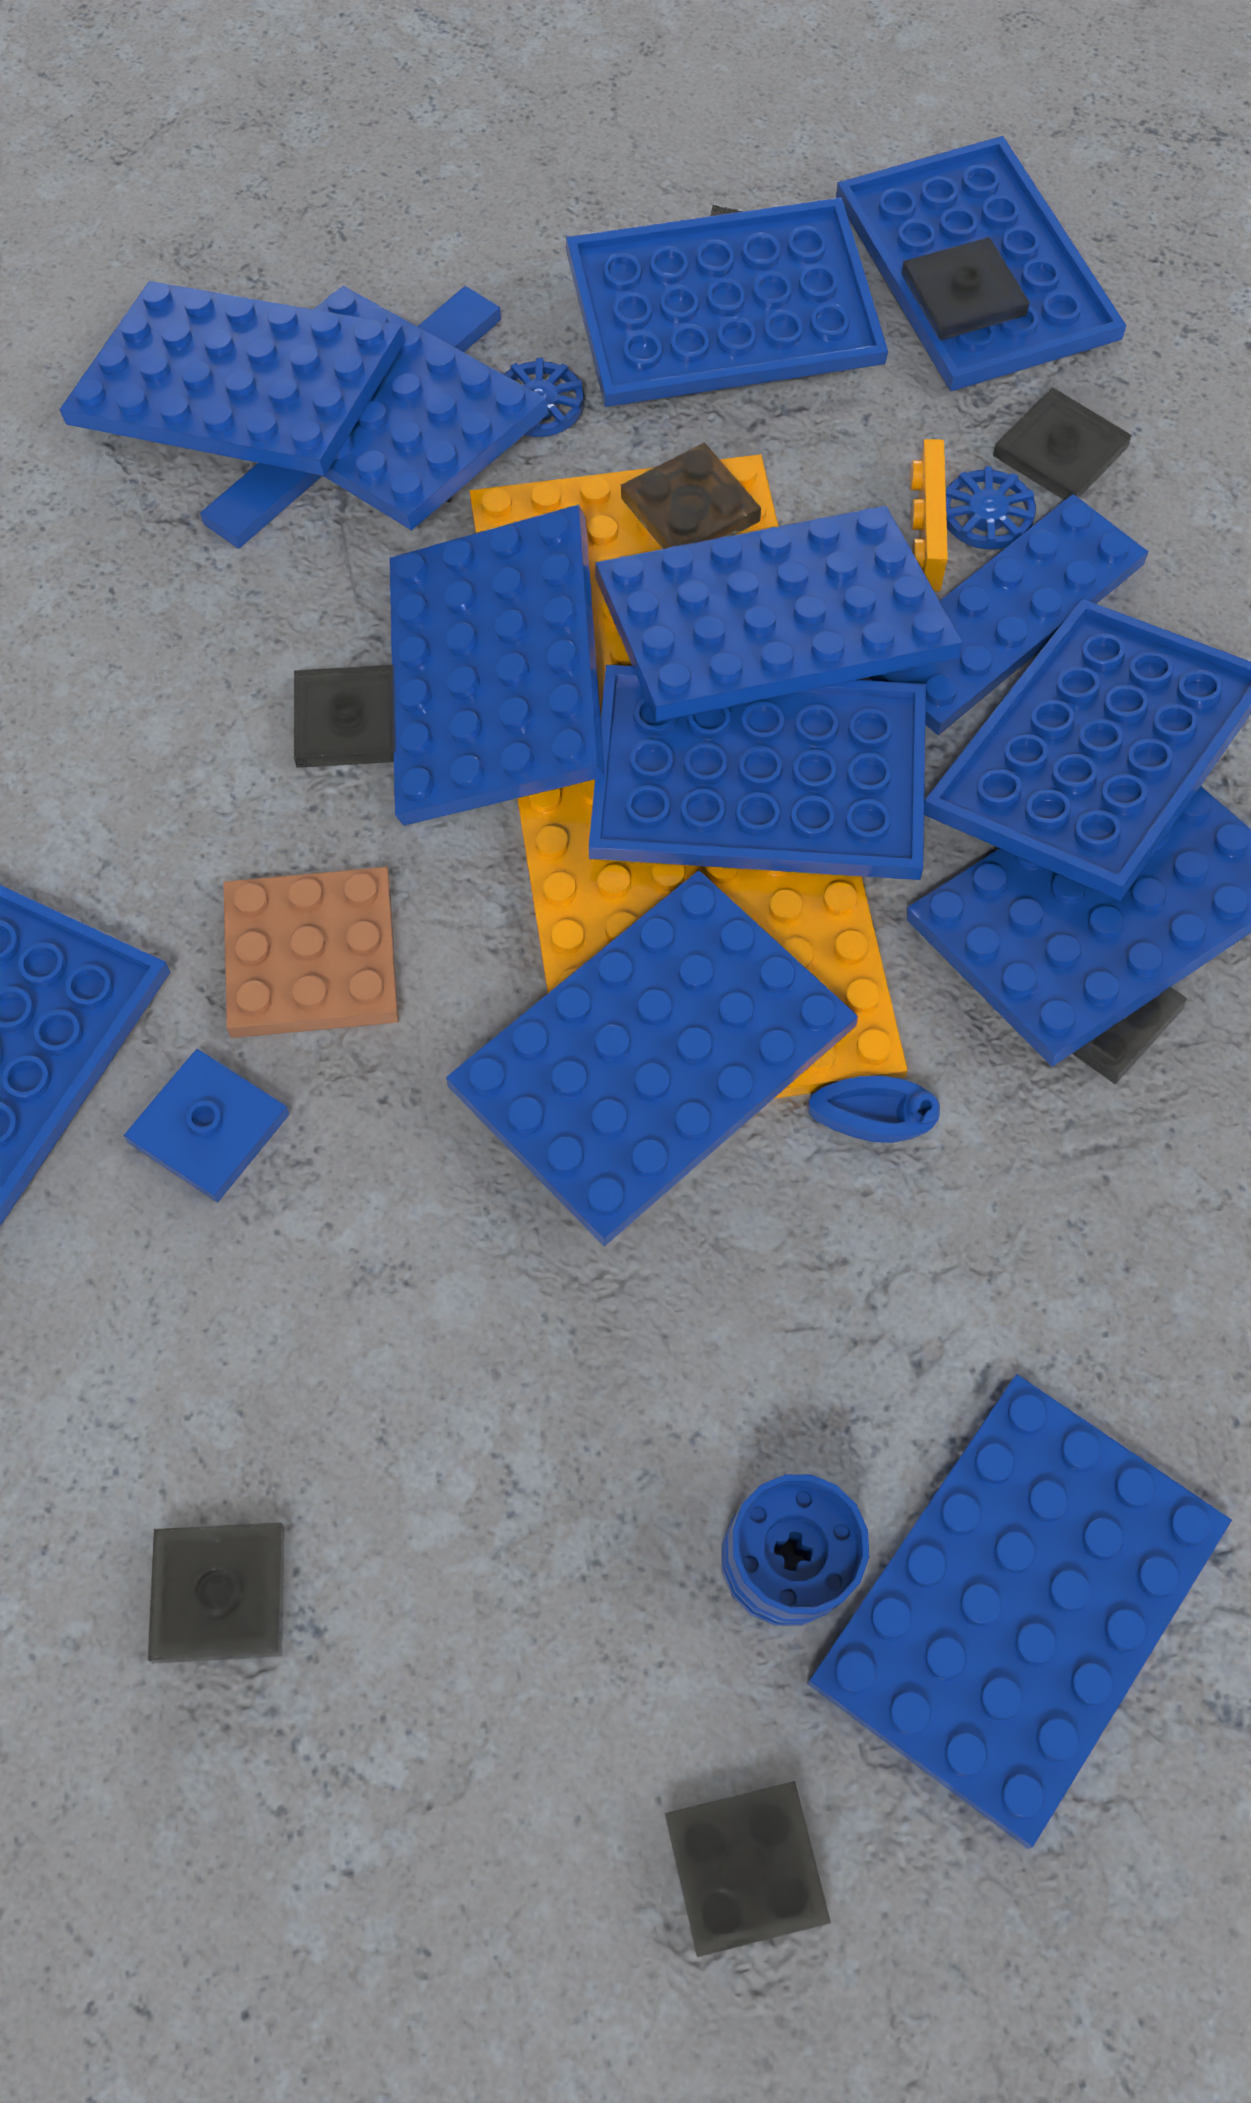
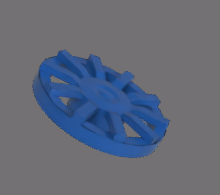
(551, 392)
(989, 508)

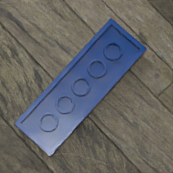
(1020, 602)

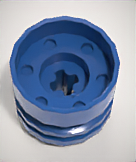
(824, 1532)

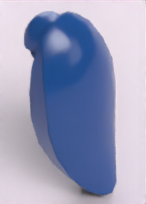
(875, 1108)

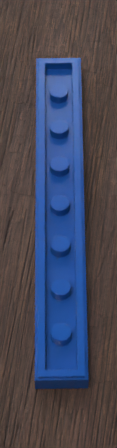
(270, 489)

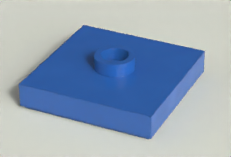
(206, 1125)

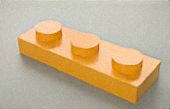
(929, 511)

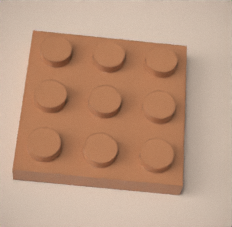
(309, 952)

